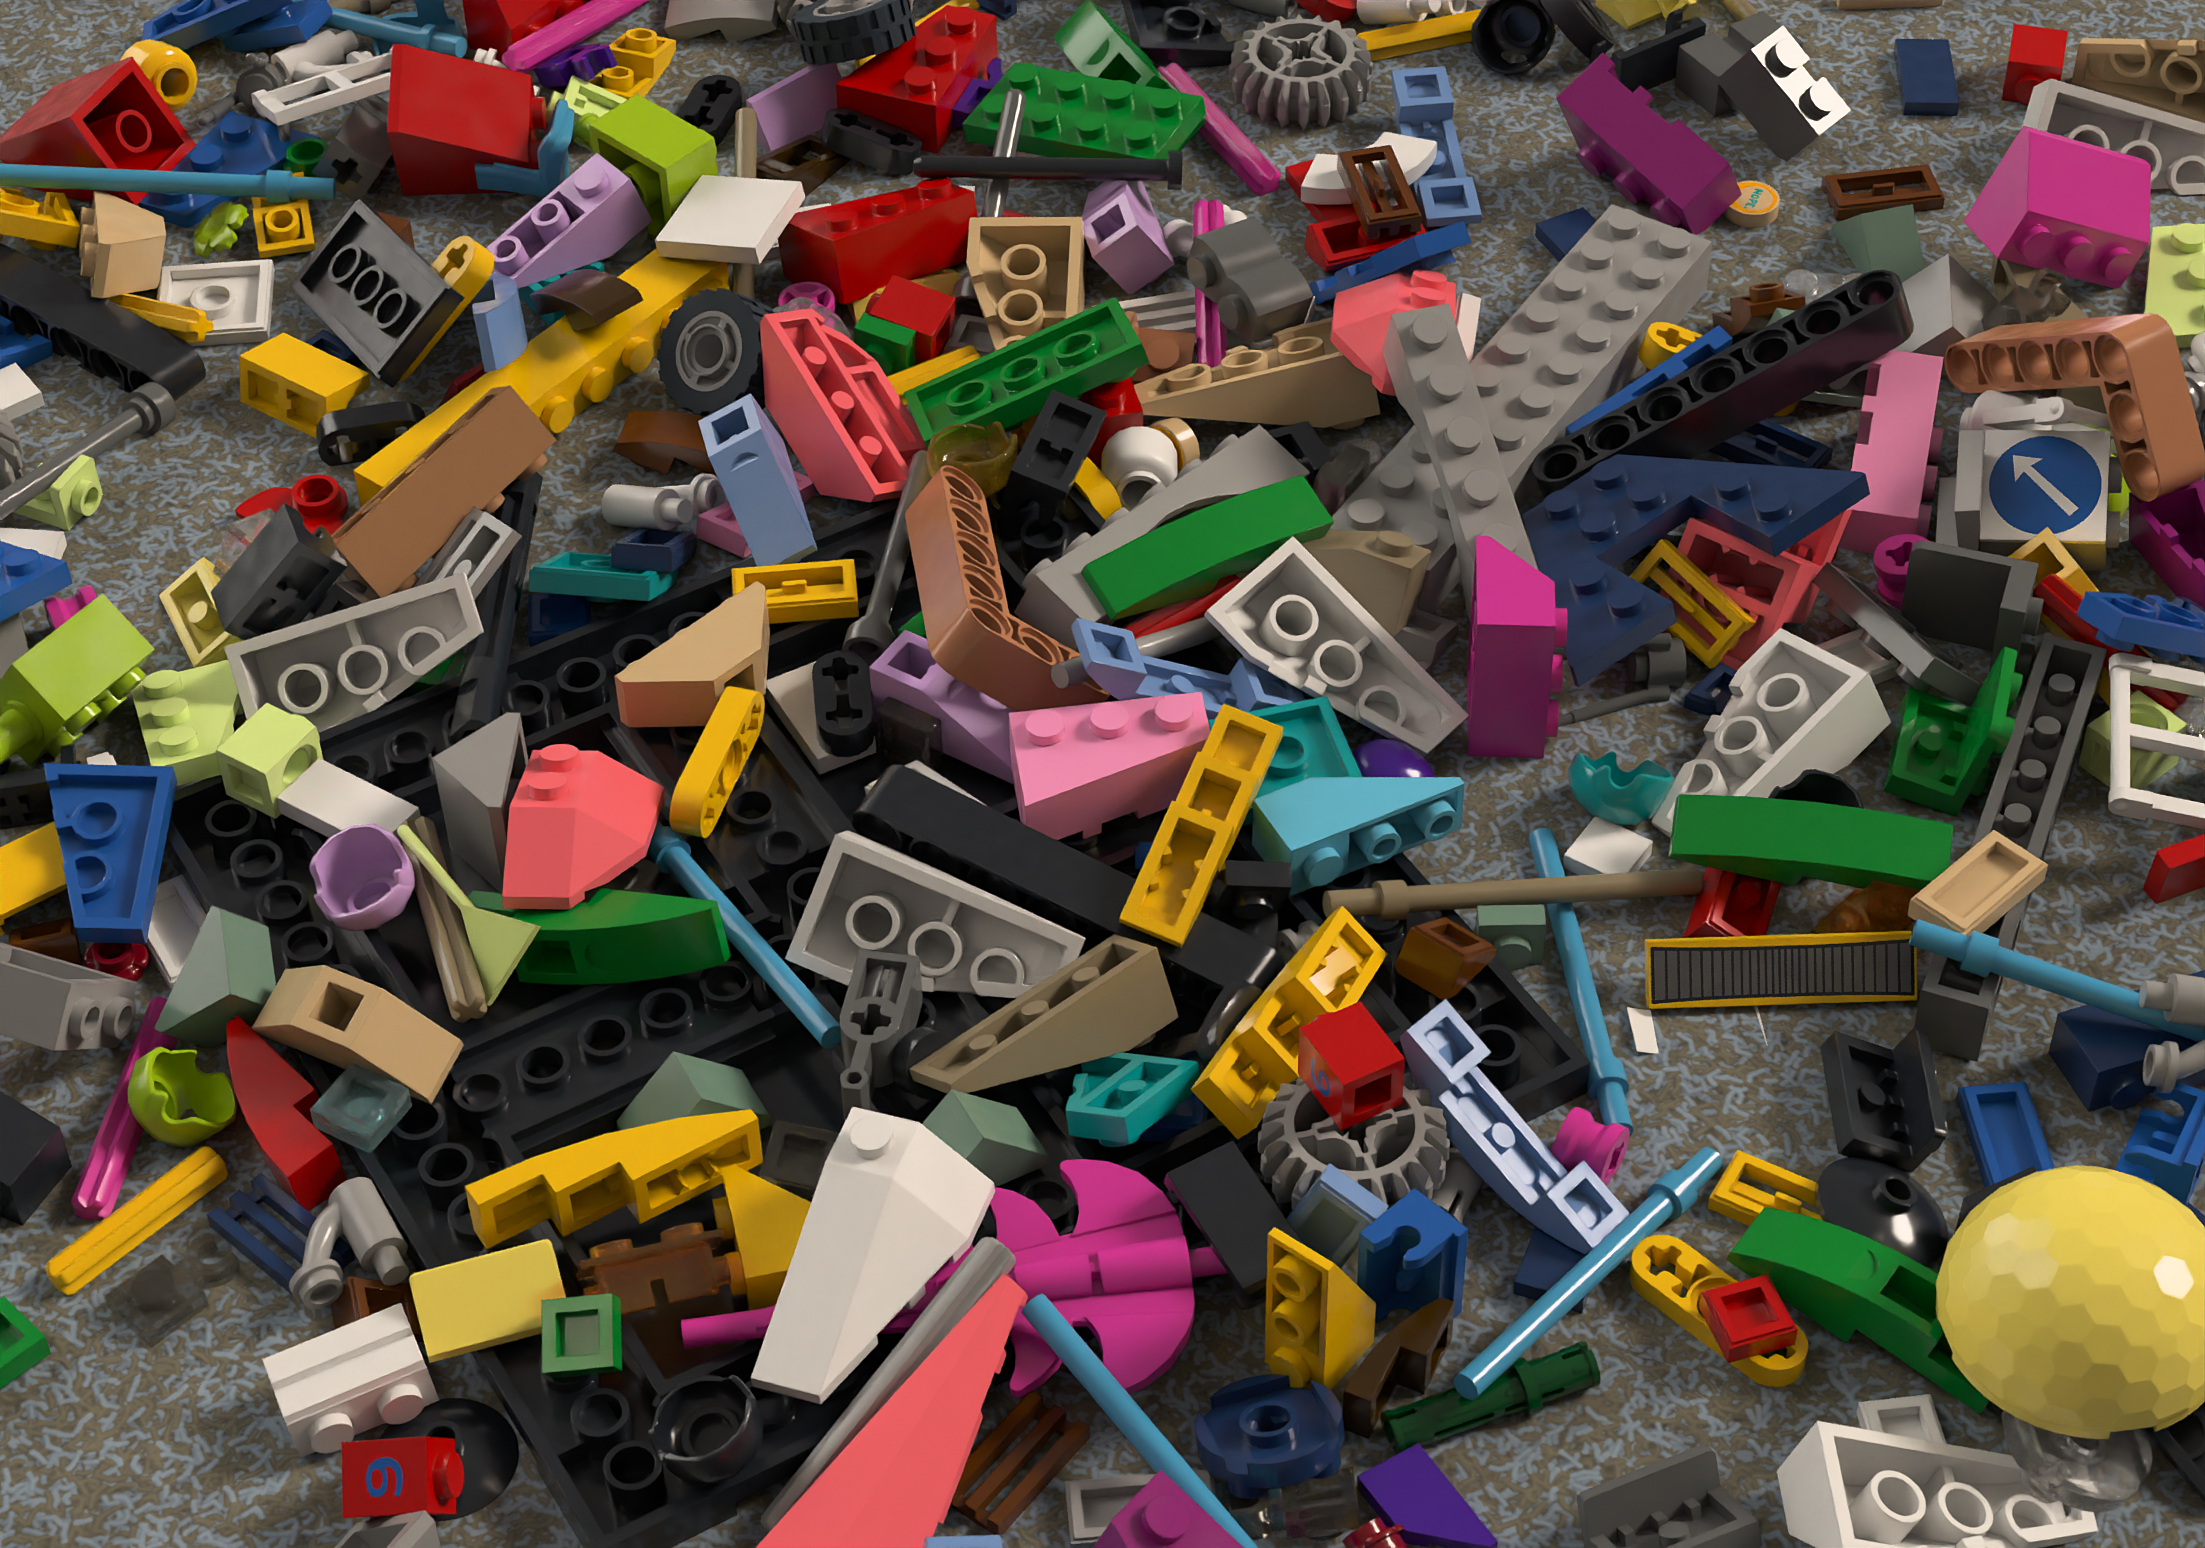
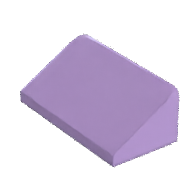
(795, 105)

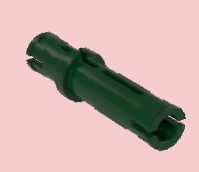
(1517, 1390)

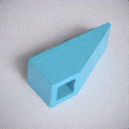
(1352, 822)

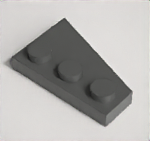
(1894, 635)

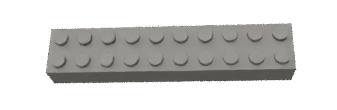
(1542, 372)

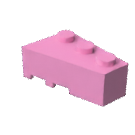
(1894, 449)
(1103, 760)

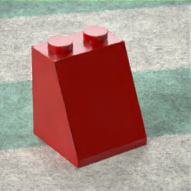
(458, 114)
(99, 122)

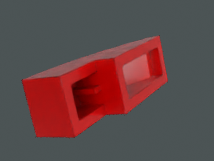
(279, 1117)

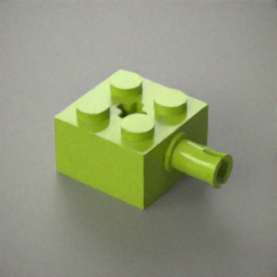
(652, 149)
(70, 681)

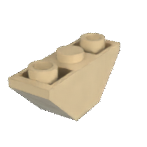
(120, 246)
(690, 671)
(358, 1024)

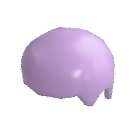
(362, 877)

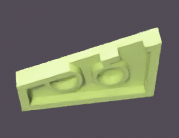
(2177, 279)
(188, 718)

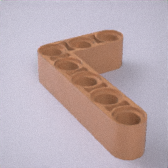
(2138, 377)
(968, 607)

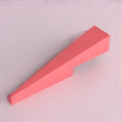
(909, 1457)

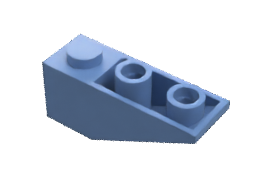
(758, 482)

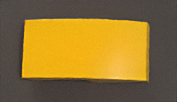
(640, 62)
(283, 227)

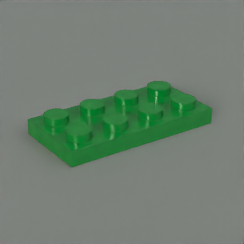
(1088, 115)
(1018, 378)

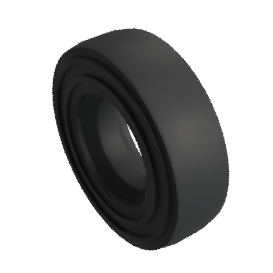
(1579, 23)

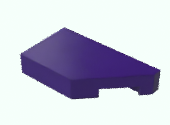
(1420, 1497)

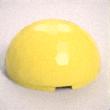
(2079, 1302)

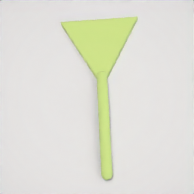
(493, 938)

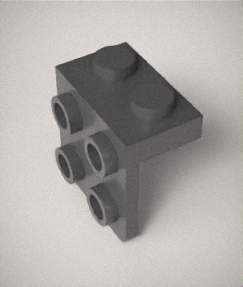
(1973, 599)

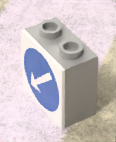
(2053, 483)

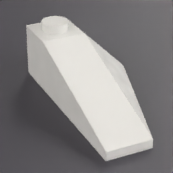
(2165, 140)
(1322, 641)
(355, 656)
(1785, 715)
(903, 906)
(875, 1233)
(1910, 1492)

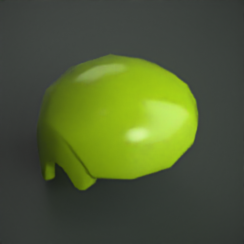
(169, 1083)

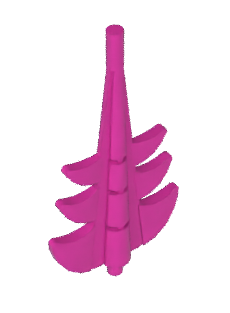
(1116, 1273)

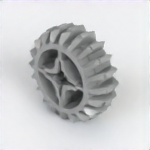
(1301, 71)
(1382, 1154)

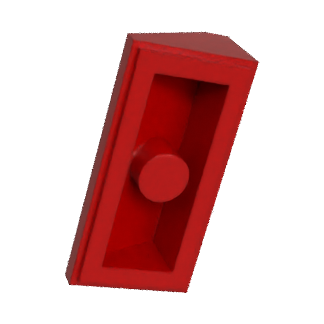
(1343, 242)
(1732, 905)

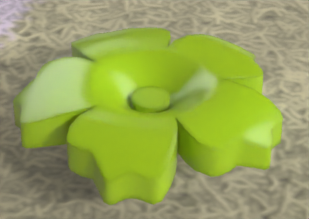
(216, 229)

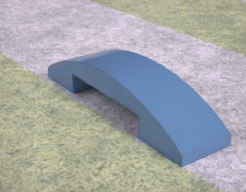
(1426, 112)
(499, 322)
(1120, 669)
(1498, 1142)

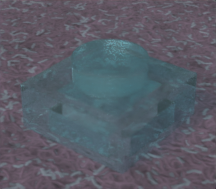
(361, 1108)

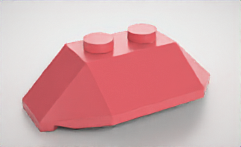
(1365, 311)
(836, 408)
(575, 826)

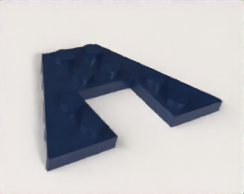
(1639, 499)

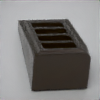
(779, 162)

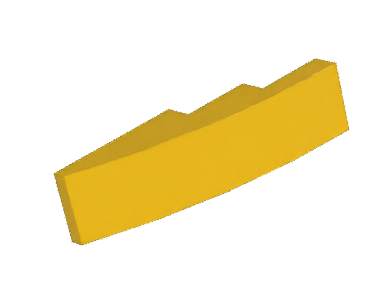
(1201, 826)
(1264, 1046)
(635, 1167)

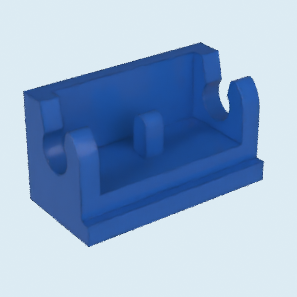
(2169, 1148)
(1412, 1257)

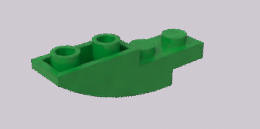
(1106, 52)
(617, 938)
(1853, 1286)

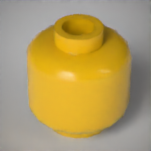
(167, 69)

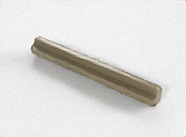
(446, 931)

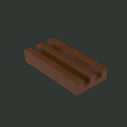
(1883, 192)
(1385, 218)
(1049, 1421)

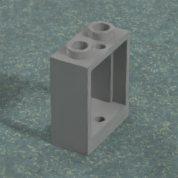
(62, 1002)

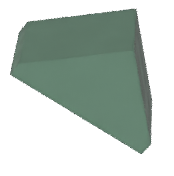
(1883, 241)
(222, 978)
(692, 1088)
(987, 1136)

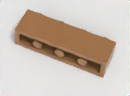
(437, 490)

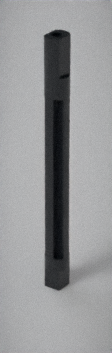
(497, 607)

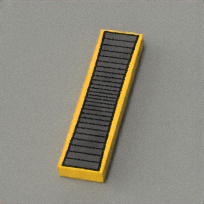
(1780, 969)

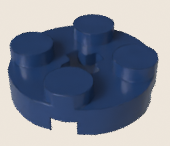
(1294, 1451)

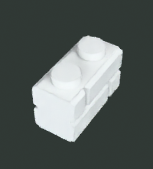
(351, 1381)

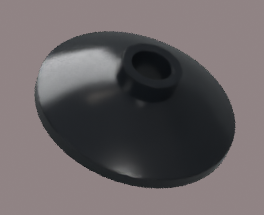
(1883, 1206)
(482, 1441)

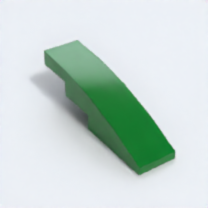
(1202, 547)
(1808, 839)

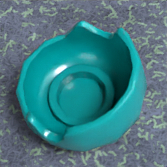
(1618, 794)

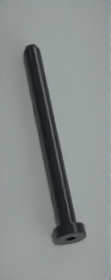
(1053, 168)

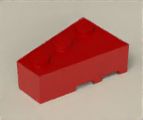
(926, 76)
(870, 239)

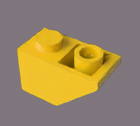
(765, 1233)

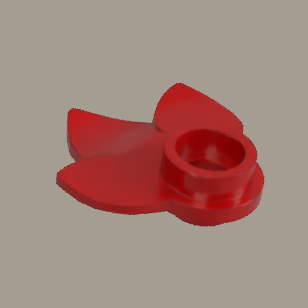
(315, 497)

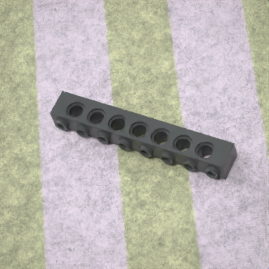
(2024, 808)

